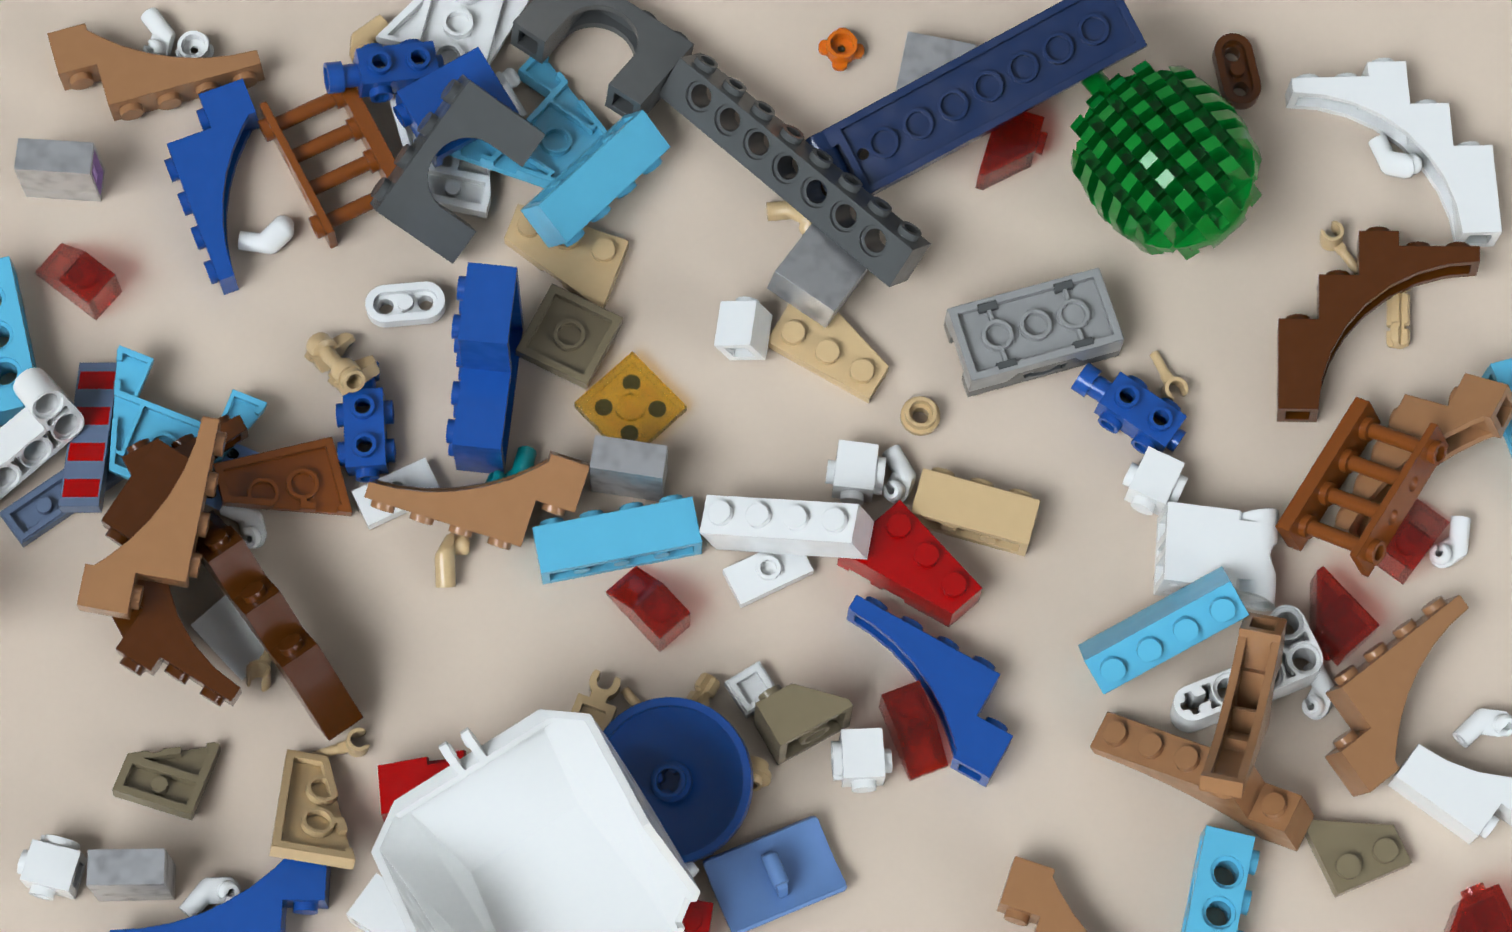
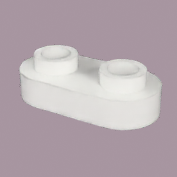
(405, 302)

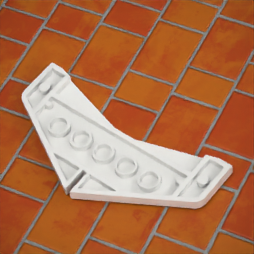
(455, 30)

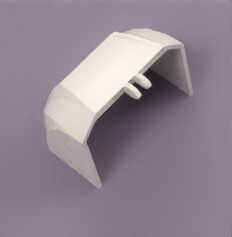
(533, 839)

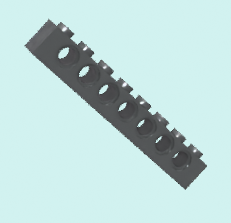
(773, 166)

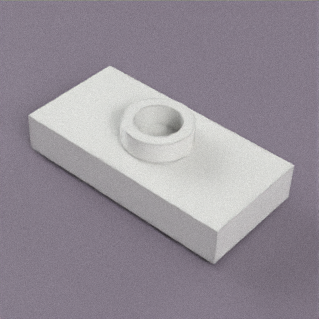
(415, 474)
(764, 575)

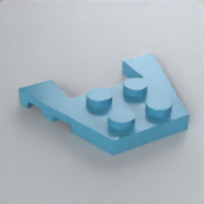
(563, 119)
(141, 419)

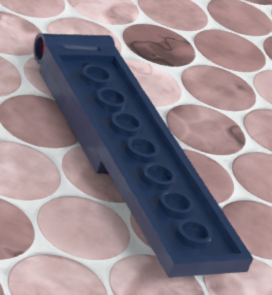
(980, 91)

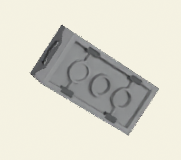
(1034, 331)

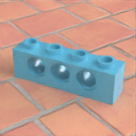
(18, 352)
(1215, 850)

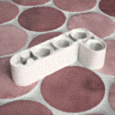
(38, 429)
(1288, 680)

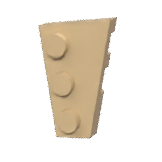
(582, 268)
(829, 352)
(308, 814)

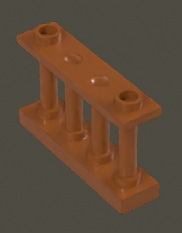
(358, 126)
(1342, 458)

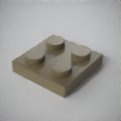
(569, 336)

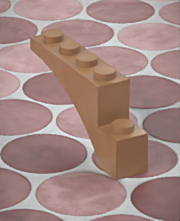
(141, 80)
(1474, 413)
(490, 508)
(166, 544)
(1376, 694)
(1245, 706)
(1176, 761)
(1035, 898)

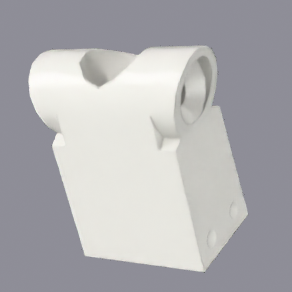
(1204, 538)

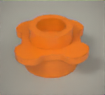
(841, 38)

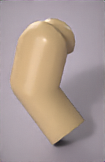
(366, 34)
(784, 211)

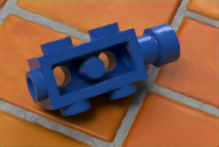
(382, 82)
(1134, 417)
(366, 428)

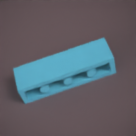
(596, 179)
(617, 539)
(1163, 630)

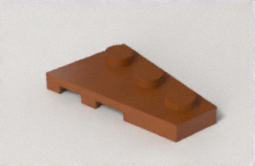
(286, 479)

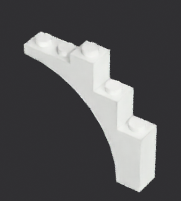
(1381, 101)
(1454, 794)

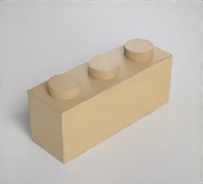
(975, 510)

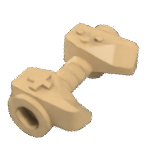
(345, 373)

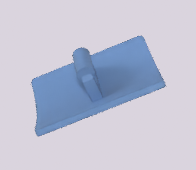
(774, 875)

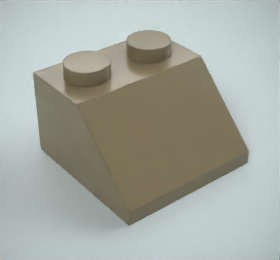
(798, 718)

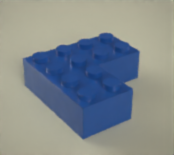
(485, 346)

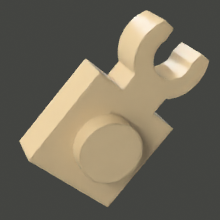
(597, 702)

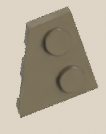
(167, 779)
(1355, 852)

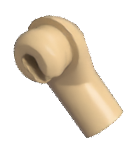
(445, 559)

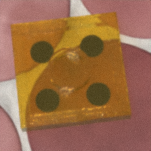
(630, 403)

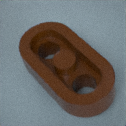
(1238, 73)

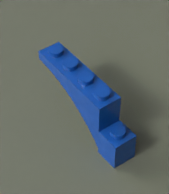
(206, 171)
(951, 681)
(264, 904)

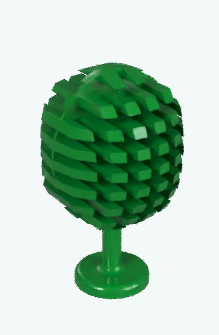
(1165, 159)

